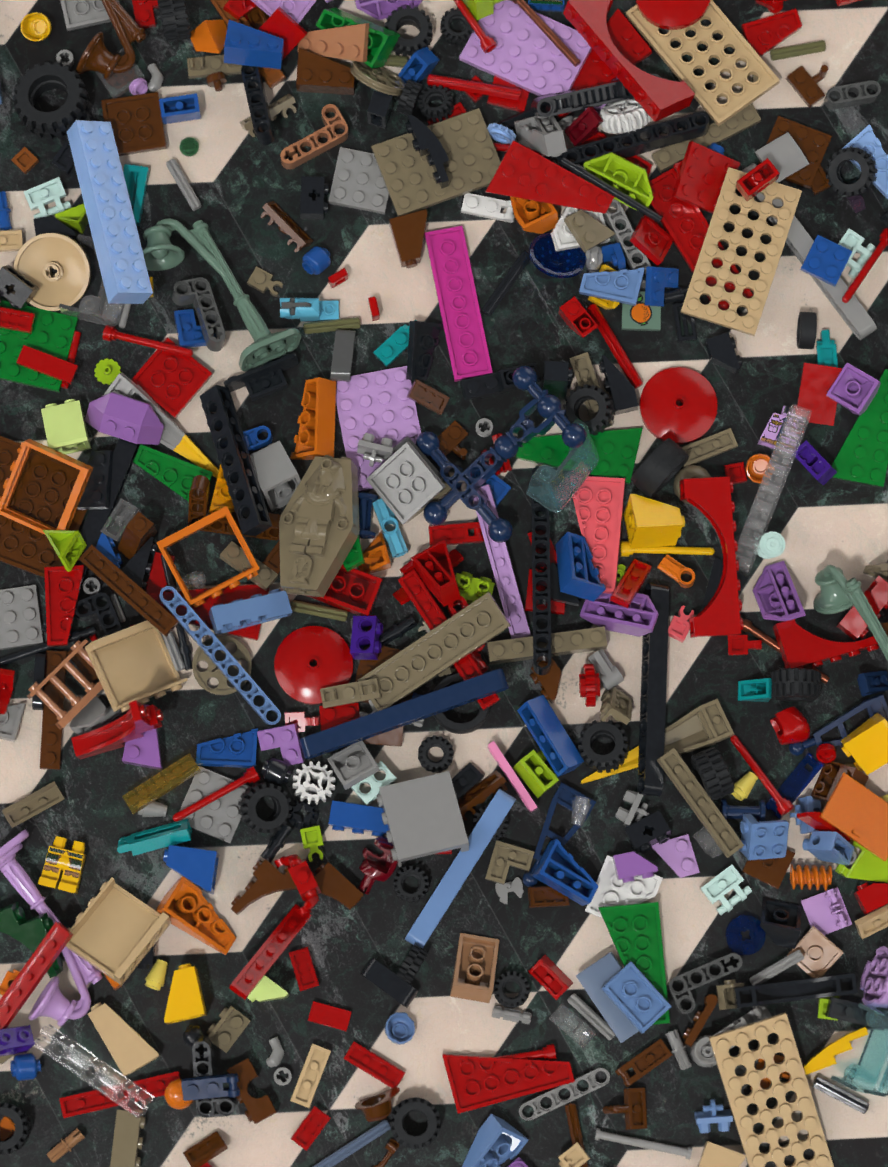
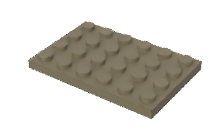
(411, 178)

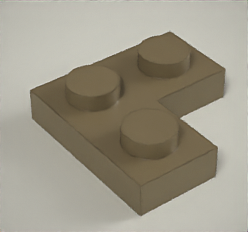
(503, 857)

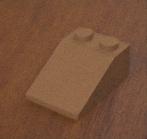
(474, 968)

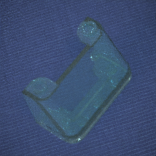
(557, 487)

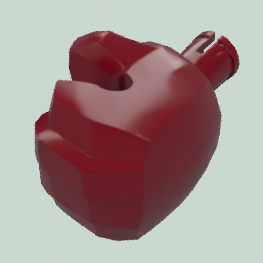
(377, 866)

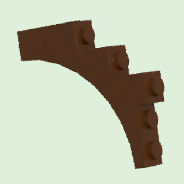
(271, 880)

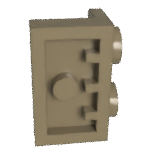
(616, 704)
(228, 1028)

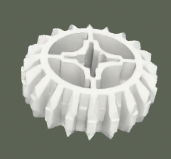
(623, 116)

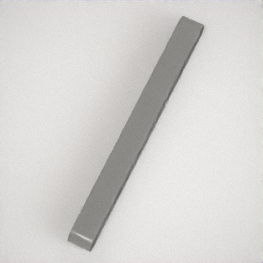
(800, 244)

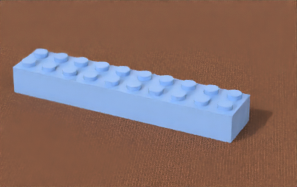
(109, 212)

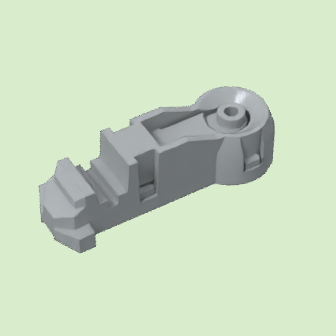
(701, 1049)

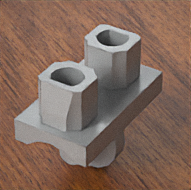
(373, 451)
(626, 816)

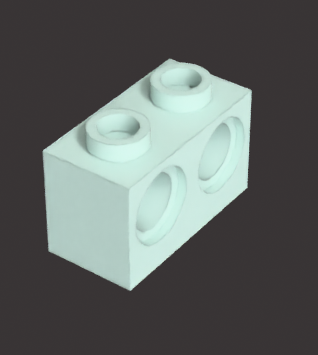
(374, 784)

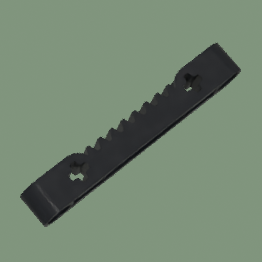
(581, 98)

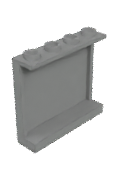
(422, 817)

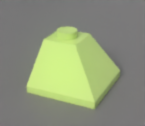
(267, 991)

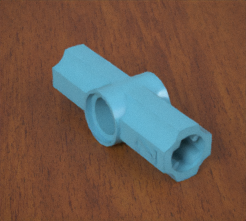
(393, 538)

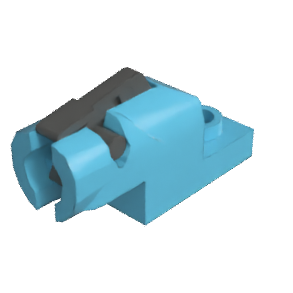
(309, 309)

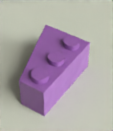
(144, 751)

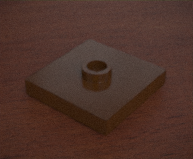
(769, 870)

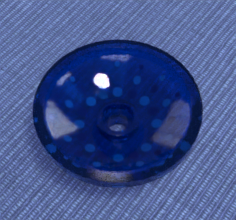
(556, 264)

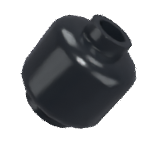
(276, 771)

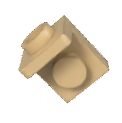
(573, 1157)

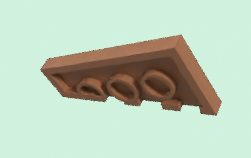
(338, 42)

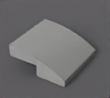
(784, 155)

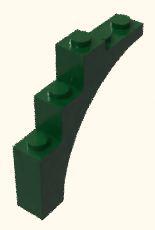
(29, 931)

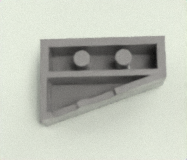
(541, 135)

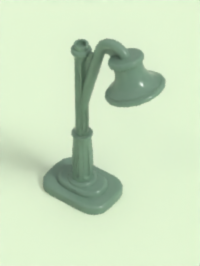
(163, 255)
(841, 594)

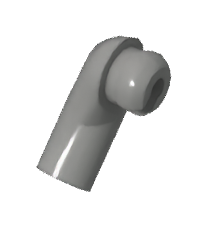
(157, 78)
(277, 1053)

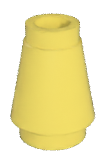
(744, 786)
(156, 976)

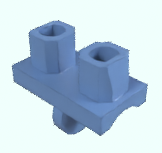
(805, 804)
(713, 1114)

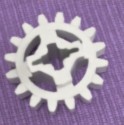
(320, 778)

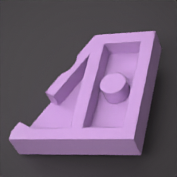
(678, 855)

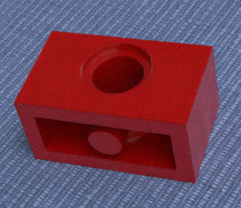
(757, 179)

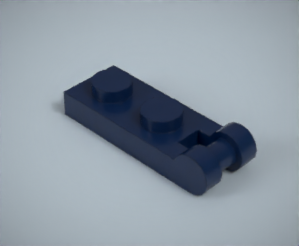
(210, 1087)

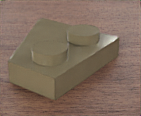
(587, 230)

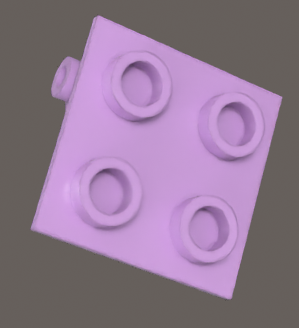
(827, 911)

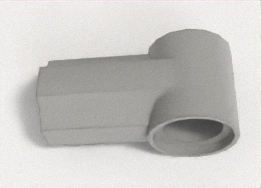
(608, 674)

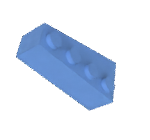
(250, 611)

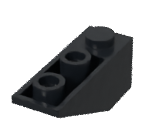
(619, 388)
(140, 564)

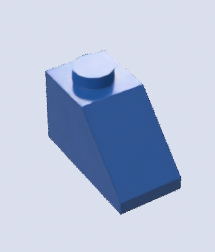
(419, 65)

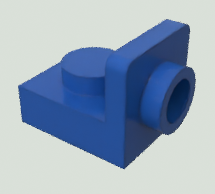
(615, 254)

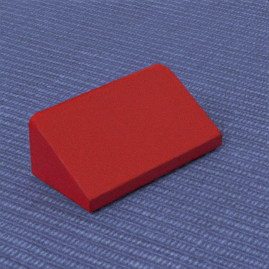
(550, 977)

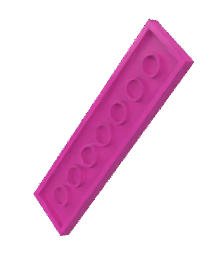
(458, 303)

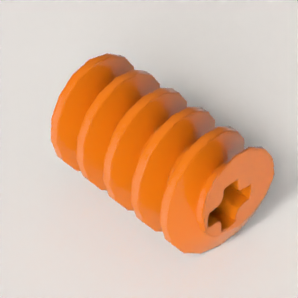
(810, 877)

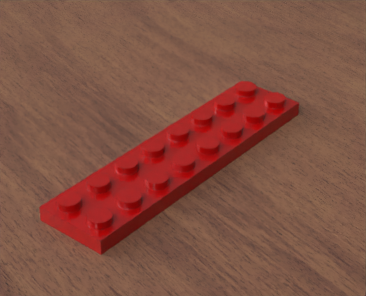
(686, 227)

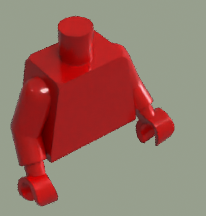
(303, 880)

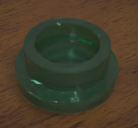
(189, 147)

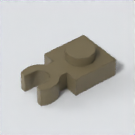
(262, 280)

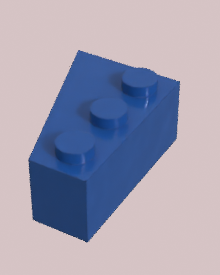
(564, 875)

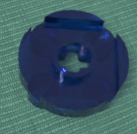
(734, 937)

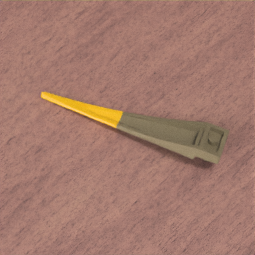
(692, 732)

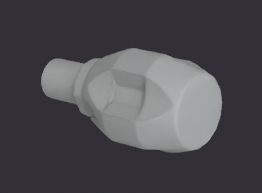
(594, 259)

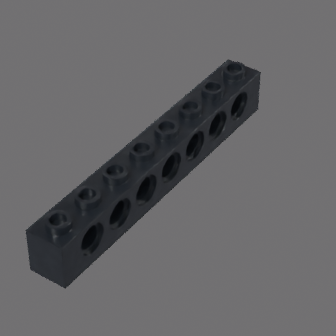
(235, 461)

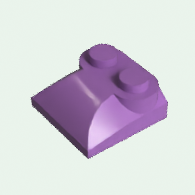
(854, 389)

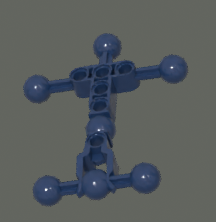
(504, 448)

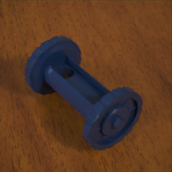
(365, 505)
(737, 812)

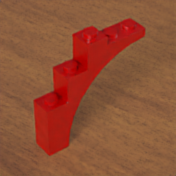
(115, 734)

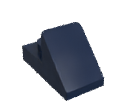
(873, 682)

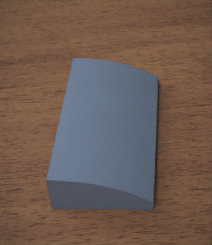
(593, 980)

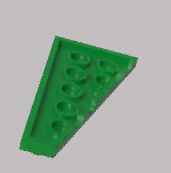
(615, 448)

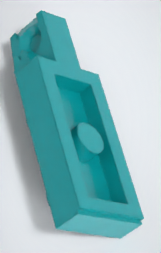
(393, 346)
(826, 350)

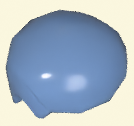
(399, 1028)

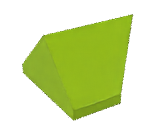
(74, 218)
(67, 546)

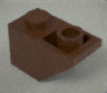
(548, 682)

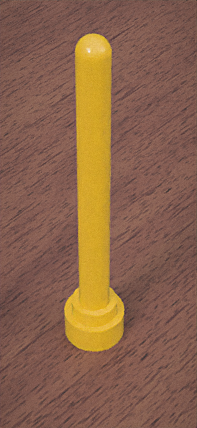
(626, 550)

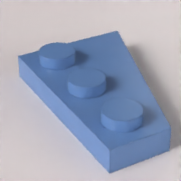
(615, 286)

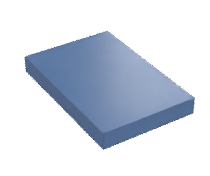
(636, 997)

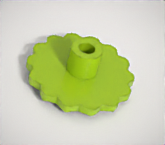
(107, 371)

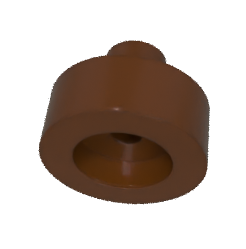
(216, 80)

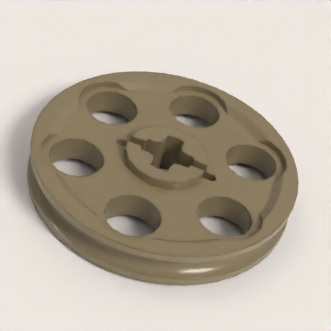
(378, 78)
(203, 677)

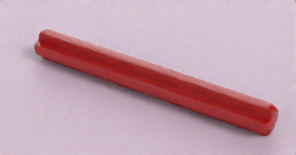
(474, 87)
(615, 346)

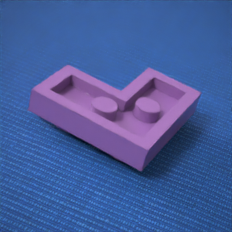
(284, 737)

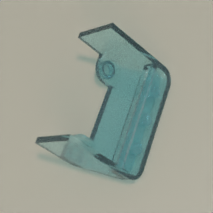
(871, 1072)

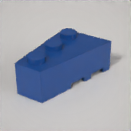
(252, 47)
(576, 569)

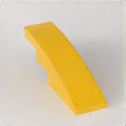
(825, 1057)

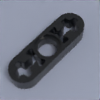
(39, 676)

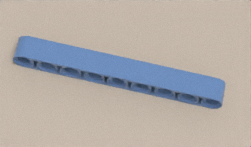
(216, 646)
(460, 869)

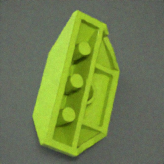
(623, 176)

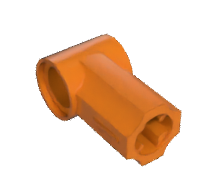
(675, 570)

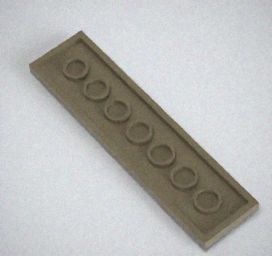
(438, 650)

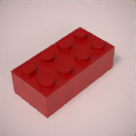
(352, 591)

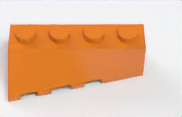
(316, 421)

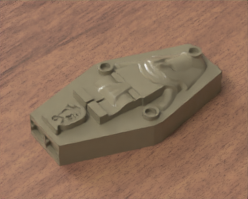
(319, 526)

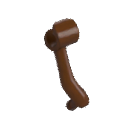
(392, 1146)

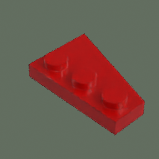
(771, 30)

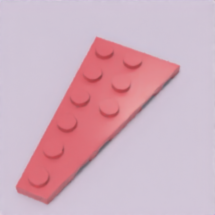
(599, 516)

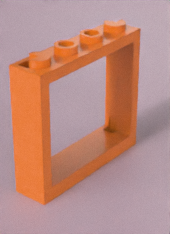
(17, 468)
(193, 528)

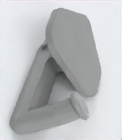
(93, 717)

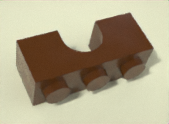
(257, 1108)

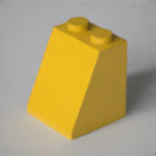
(652, 522)
(868, 744)
(185, 996)

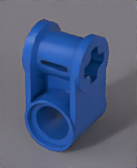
(252, 440)

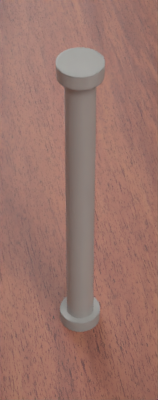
(643, 1143)

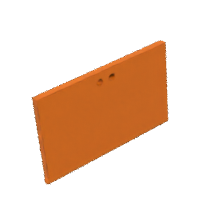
(859, 810)

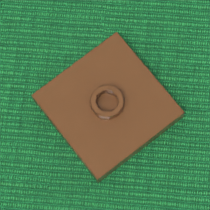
(818, 953)

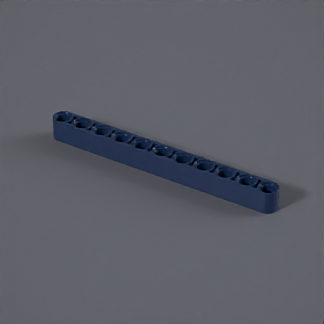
(404, 714)

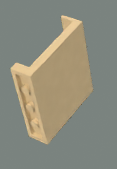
(133, 666)
(116, 931)

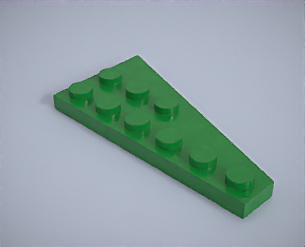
(865, 450)
(638, 939)

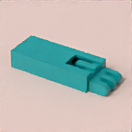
(136, 182)
(156, 838)

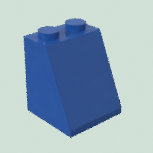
(194, 864)

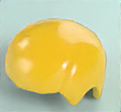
(36, 27)

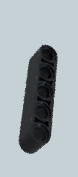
(258, 104)

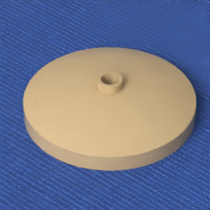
(65, 255)

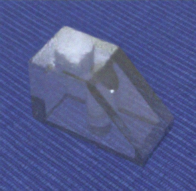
(119, 519)
(572, 1026)

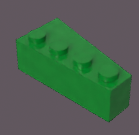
(380, 40)

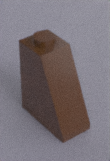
(408, 237)
(136, 535)

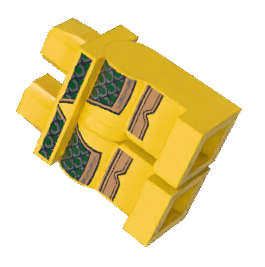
(63, 860)

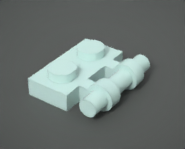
(44, 194)
(853, 242)
(721, 885)

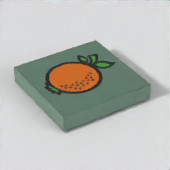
(641, 316)

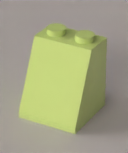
(66, 427)

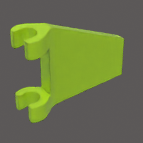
(866, 867)

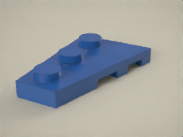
(232, 751)

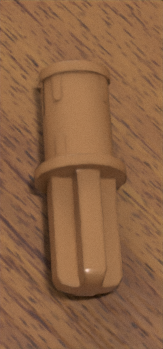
(65, 1145)

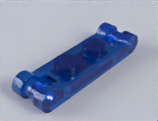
(796, 782)

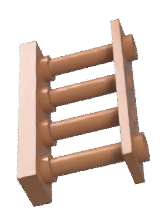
(78, 703)

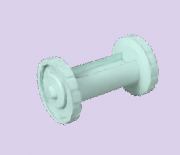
(771, 545)

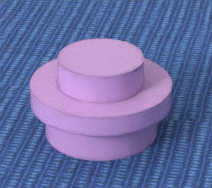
(138, 86)

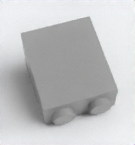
(275, 475)

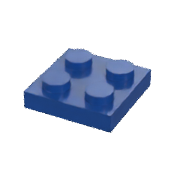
(826, 260)

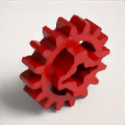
(589, 685)

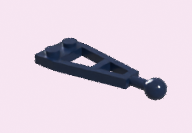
(873, 705)
(563, 797)

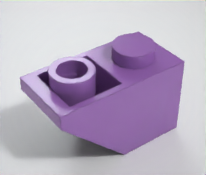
(632, 865)

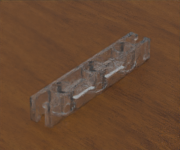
(106, 1079)

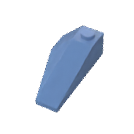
(494, 1144)

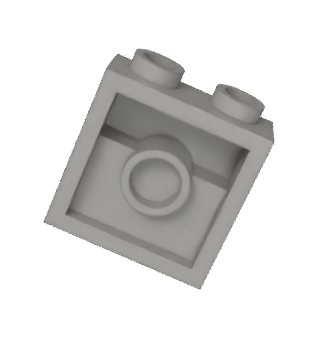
(353, 764)

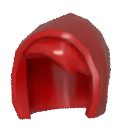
(790, 726)

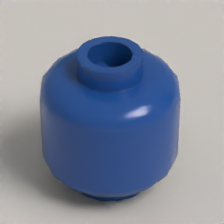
(316, 260)
(25, 1067)

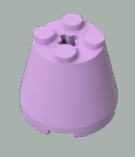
(875, 980)

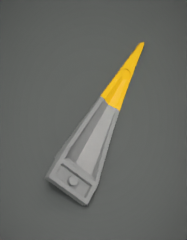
(172, 435)

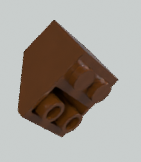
(830, 777)

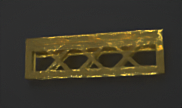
(161, 783)

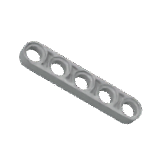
(574, 1094)

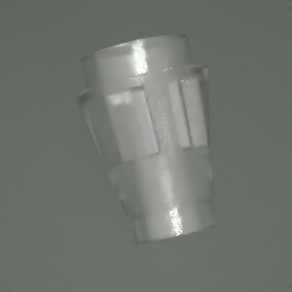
(194, 580)
(580, 809)

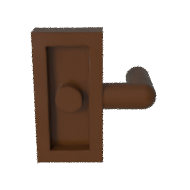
(807, 86)
(451, 438)
(633, 1107)

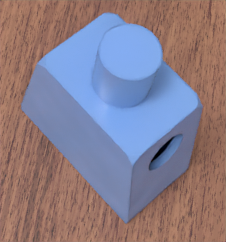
(829, 847)

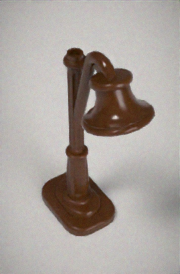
(99, 58)

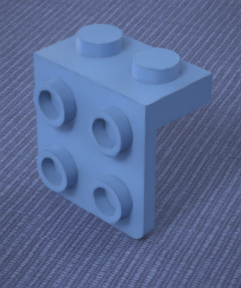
(763, 838)

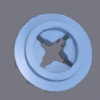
(501, 133)

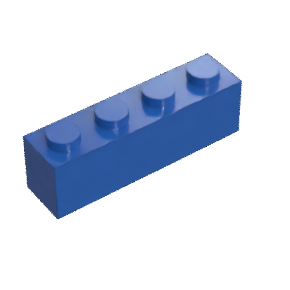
(550, 735)
(358, 818)

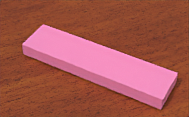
(512, 777)

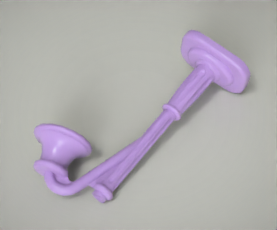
(51, 1001)

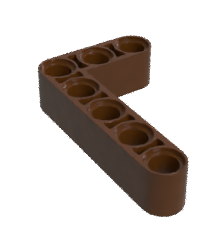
(200, 507)

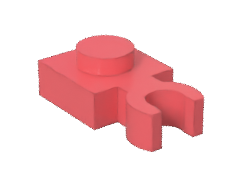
(679, 626)

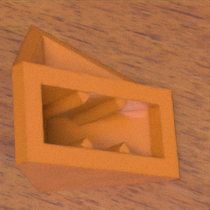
(209, 36)
(376, 556)

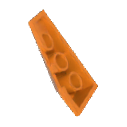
(534, 215)
(196, 916)

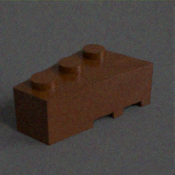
(323, 75)

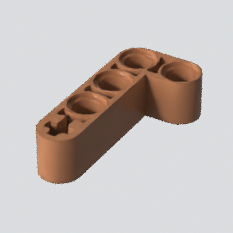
(311, 140)

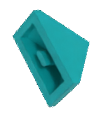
(755, 690)

